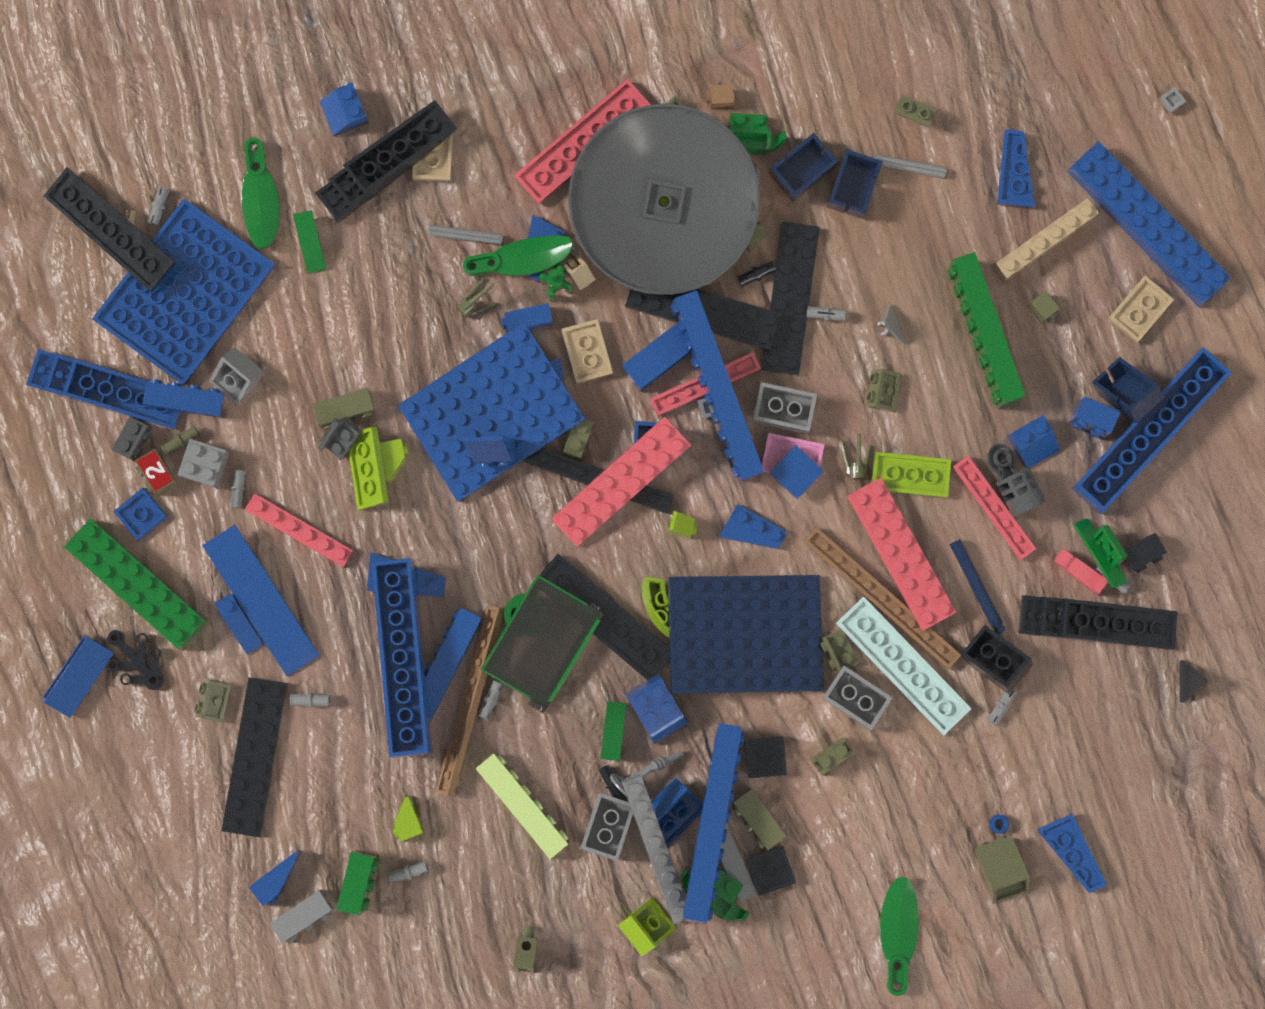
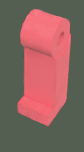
(1081, 572)

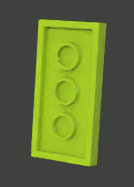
(368, 470)
(912, 474)

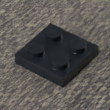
(765, 757)
(771, 870)

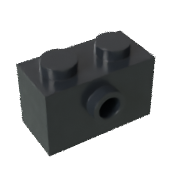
(1143, 552)

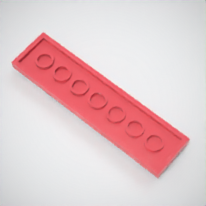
(556, 162)
(621, 481)
(901, 554)

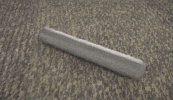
(912, 166)
(464, 234)

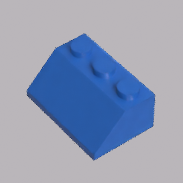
(675, 810)

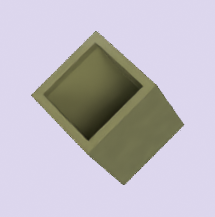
(1002, 868)

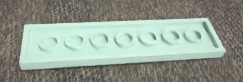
(903, 666)

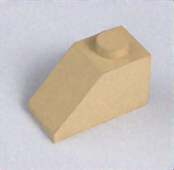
(577, 270)

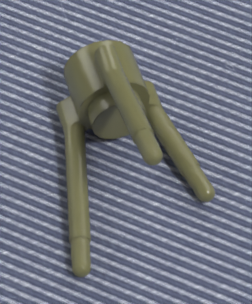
(467, 304)
(857, 469)

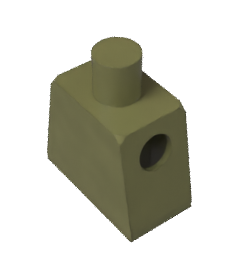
(525, 960)

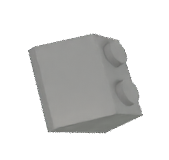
(236, 376)

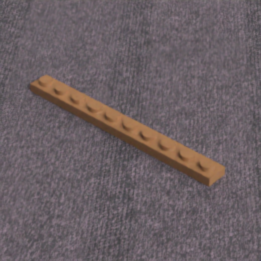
(881, 597)
(469, 702)

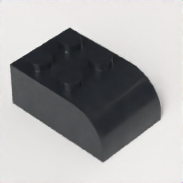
(997, 659)

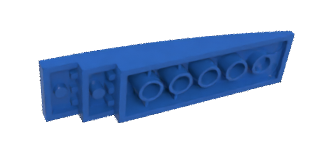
(96, 387)
(261, 600)

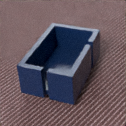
(803, 167)
(854, 184)
(1130, 391)

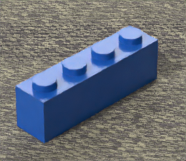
(183, 399)

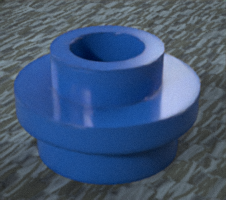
(1005, 824)

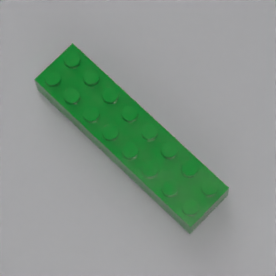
(985, 330)
(136, 584)

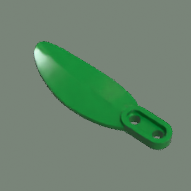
(259, 197)
(521, 257)
(899, 931)

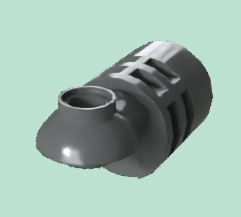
(1016, 487)

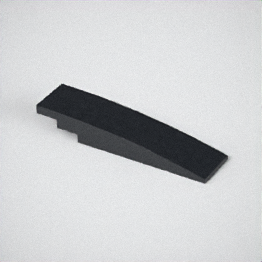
(385, 161)
(1097, 622)

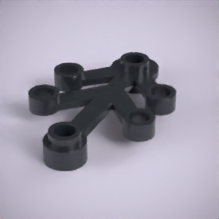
(137, 662)

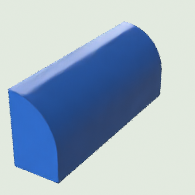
(656, 358)
(77, 676)

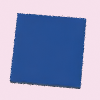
(796, 472)
(140, 514)

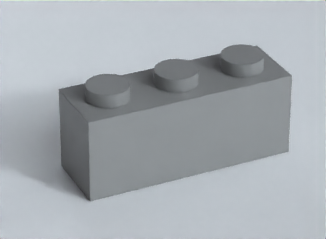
(302, 917)

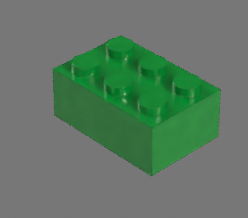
(358, 883)

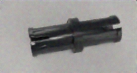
(756, 273)

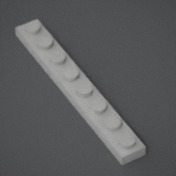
(655, 846)

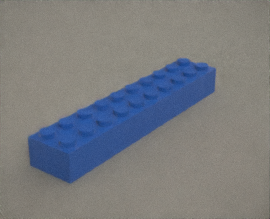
(1148, 224)
(717, 386)
(1145, 439)
(401, 658)
(712, 823)

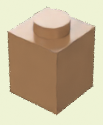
(721, 96)

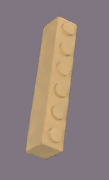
(1045, 240)

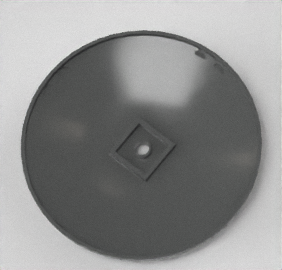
(674, 156)

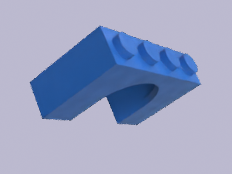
(534, 317)

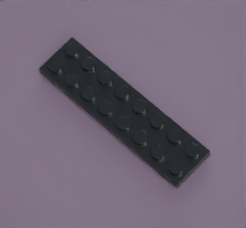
(109, 229)
(791, 296)
(725, 316)
(616, 627)
(254, 757)

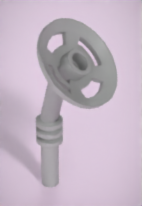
(656, 765)

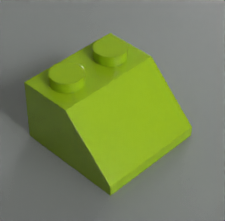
(647, 926)

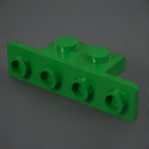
(1104, 549)

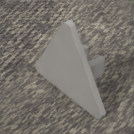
(891, 324)

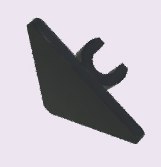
(1190, 681)

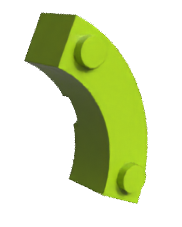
(656, 603)

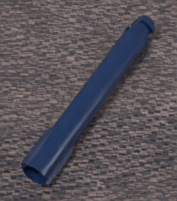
(977, 586)

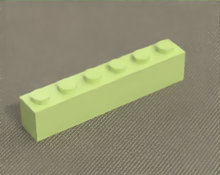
(522, 806)

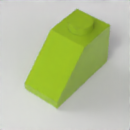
(393, 457)
(682, 525)
(407, 821)

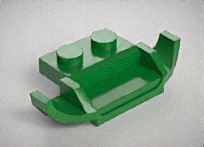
(753, 133)
(727, 891)

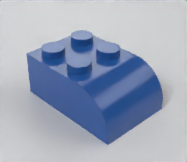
(656, 709)

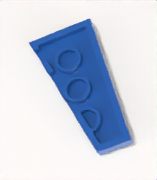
(1014, 177)
(426, 582)
(1069, 844)

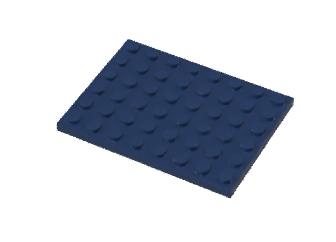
(745, 634)

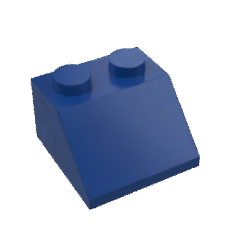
(343, 109)
(1034, 442)

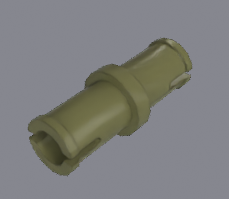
(180, 440)

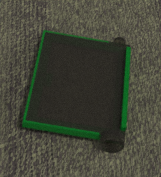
(542, 642)

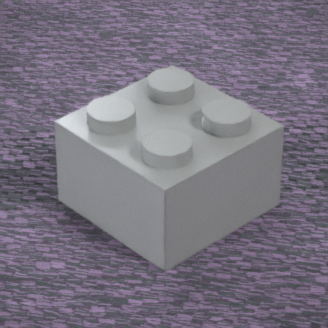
(203, 463)

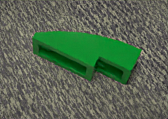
(309, 241)
(613, 731)

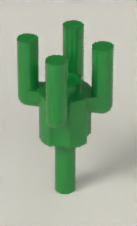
(555, 281)

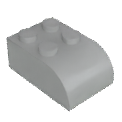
(784, 408)
(857, 698)
(607, 826)

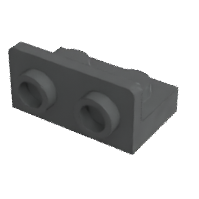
(340, 437)
(132, 438)

